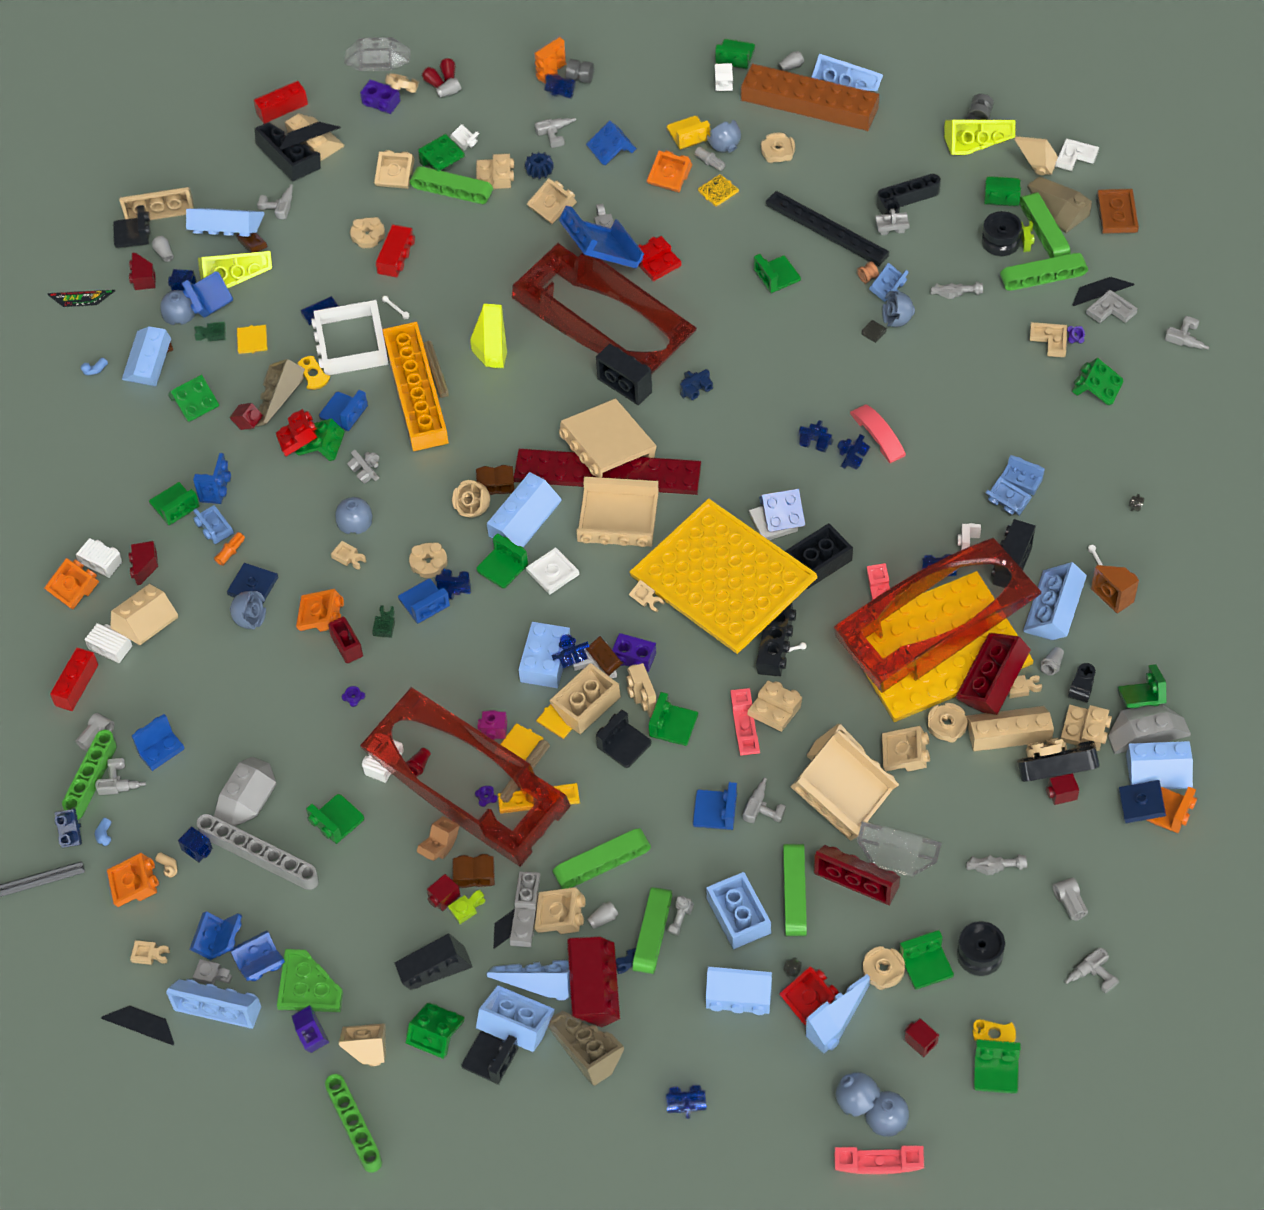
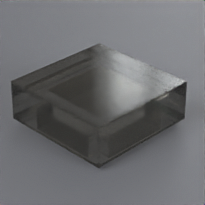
(874, 331)

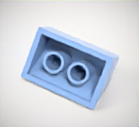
(147, 356)
(1161, 761)
(738, 990)
(514, 1015)

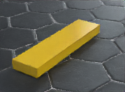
(520, 803)

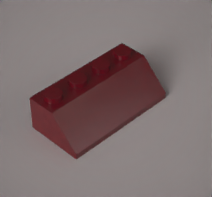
(993, 672)
(856, 874)
(593, 980)

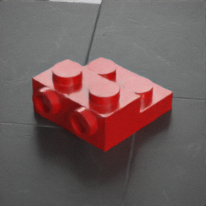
(658, 258)
(298, 432)
(808, 993)

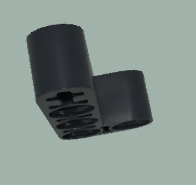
(907, 193)
(1062, 763)

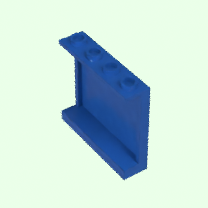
(602, 242)

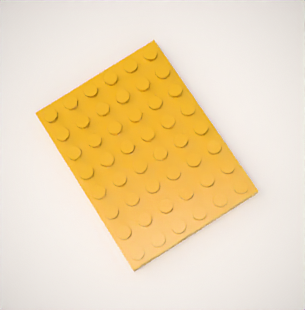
(723, 575)
(925, 618)

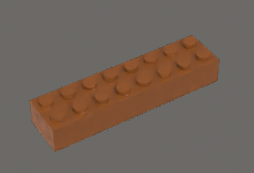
(810, 97)

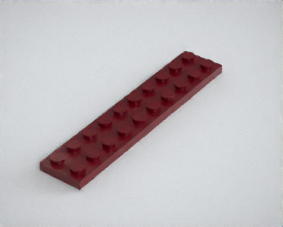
(568, 470)

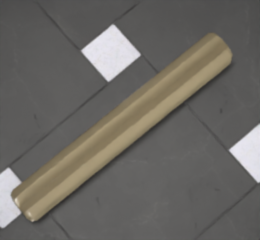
(435, 369)
(533, 759)

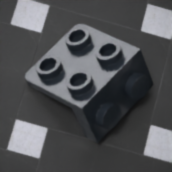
(132, 231)
(622, 740)

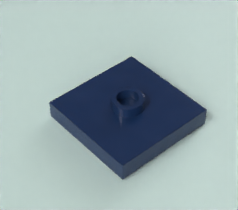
(252, 579)
(1142, 801)

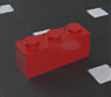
(280, 102)
(395, 251)
(74, 679)

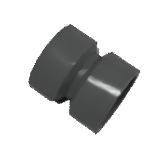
(582, 71)
(980, 107)

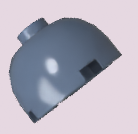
(725, 137)
(176, 308)
(898, 309)
(353, 515)
(248, 609)
(856, 1093)
(888, 1114)

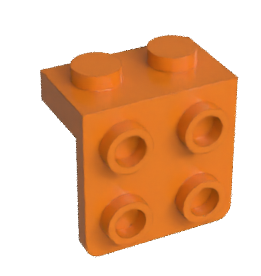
(1176, 809)

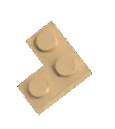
(1053, 334)

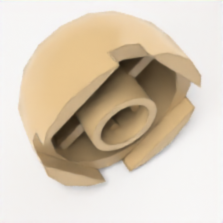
(471, 499)

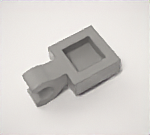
(603, 219)
(209, 972)

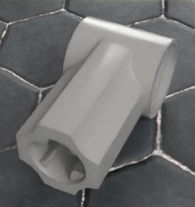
(95, 724)
(1069, 894)

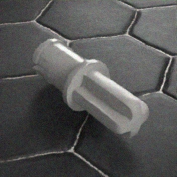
(709, 158)

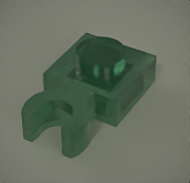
(212, 332)
(385, 623)

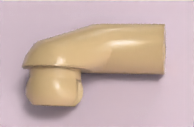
(169, 864)

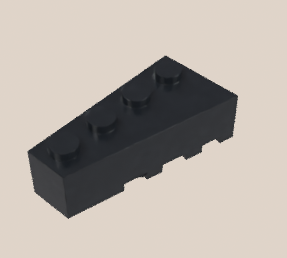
(294, 160)

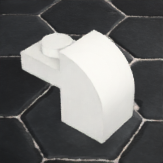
(723, 77)

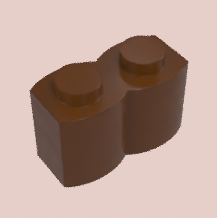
(497, 479)
(474, 871)

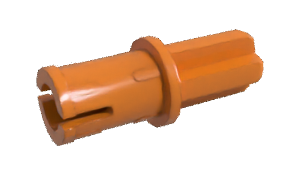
(229, 549)

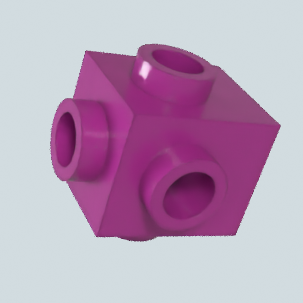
(493, 724)

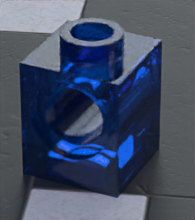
(179, 276)
(195, 844)

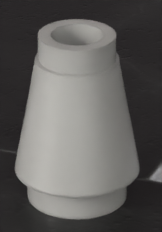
(791, 61)
(448, 88)
(163, 248)
(1052, 662)
(603, 915)

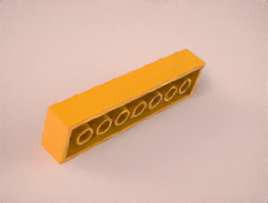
(415, 386)

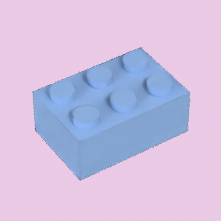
(536, 662)
(738, 910)

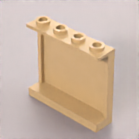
(606, 437)
(618, 511)
(844, 784)

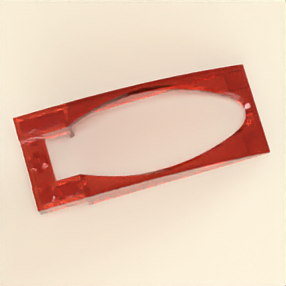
(599, 277)
(925, 655)
(547, 800)

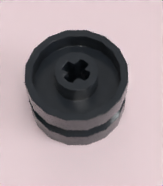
(1001, 233)
(981, 948)

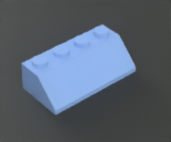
(223, 220)
(524, 510)
(1055, 607)
(214, 1003)

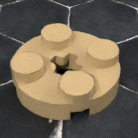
(398, 81)
(772, 154)
(375, 229)
(425, 551)
(944, 712)
(1051, 747)
(894, 972)

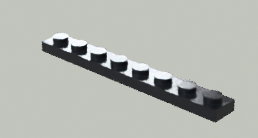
(827, 228)

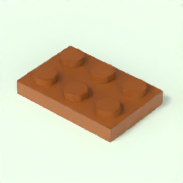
(1117, 211)

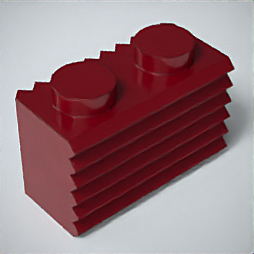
(345, 639)

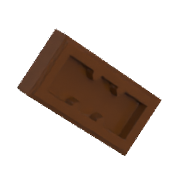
(252, 243)
(604, 655)

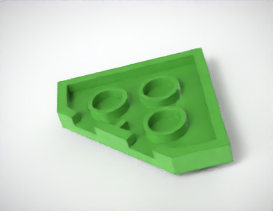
(307, 984)

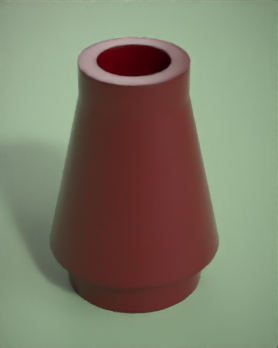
(447, 68)
(432, 77)
(418, 761)

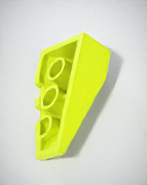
(972, 135)
(235, 267)
(489, 338)

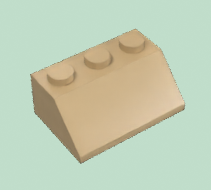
(324, 144)
(143, 614)
(585, 698)

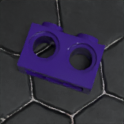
(380, 96)
(635, 648)

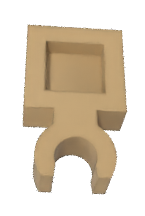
(347, 554)
(644, 594)
(1022, 686)
(145, 952)

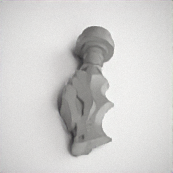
(951, 290)
(991, 865)

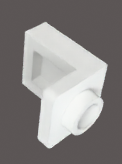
(464, 137)
(968, 531)

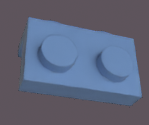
(888, 281)
(1023, 474)
(1009, 496)
(213, 524)

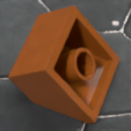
(1115, 586)

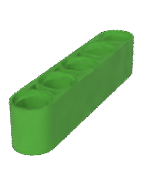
(451, 185)
(1044, 225)
(1044, 271)
(92, 766)
(601, 858)
(794, 890)
(652, 930)
(356, 1131)

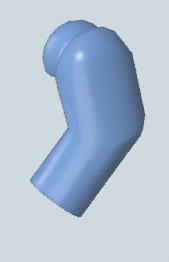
(94, 369)
(101, 834)

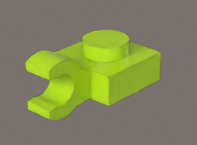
(1027, 238)
(465, 908)

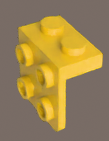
(689, 131)

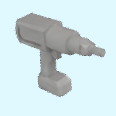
(550, 127)
(281, 206)
(1182, 337)
(114, 783)
(757, 805)
(684, 907)
(1093, 964)

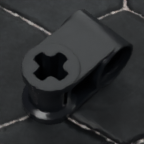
(1083, 682)

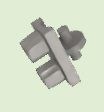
(892, 221)
(367, 472)

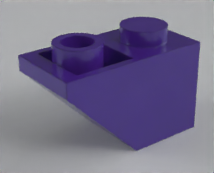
(309, 1029)

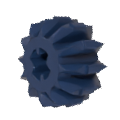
(539, 165)

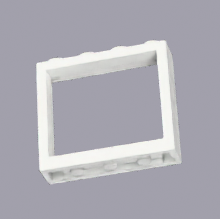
(356, 361)

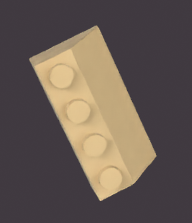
(159, 204)
(1010, 728)

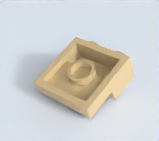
(394, 169)
(496, 171)
(551, 200)
(641, 688)
(775, 705)
(1086, 725)
(905, 749)
(560, 911)

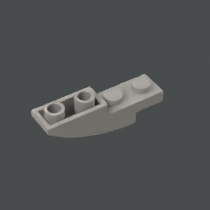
(525, 909)

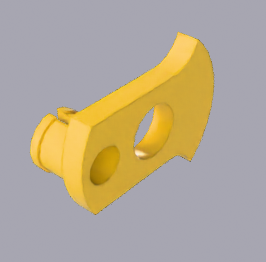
(317, 381)
(1007, 1032)

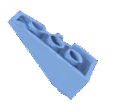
(845, 74)
(545, 980)
(830, 1020)

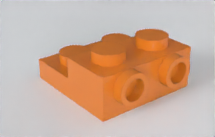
(550, 59)
(669, 171)
(71, 582)
(319, 610)
(132, 880)

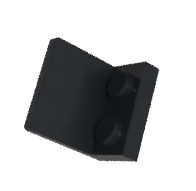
(490, 1056)

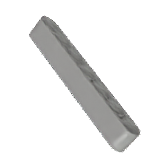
(262, 858)

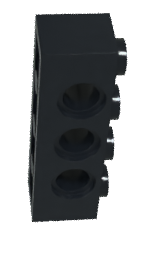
(775, 642)

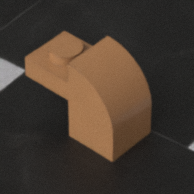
(441, 839)

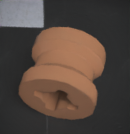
(868, 272)

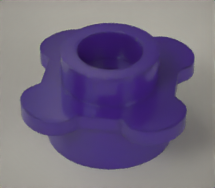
(1079, 332)
(353, 691)
(483, 791)

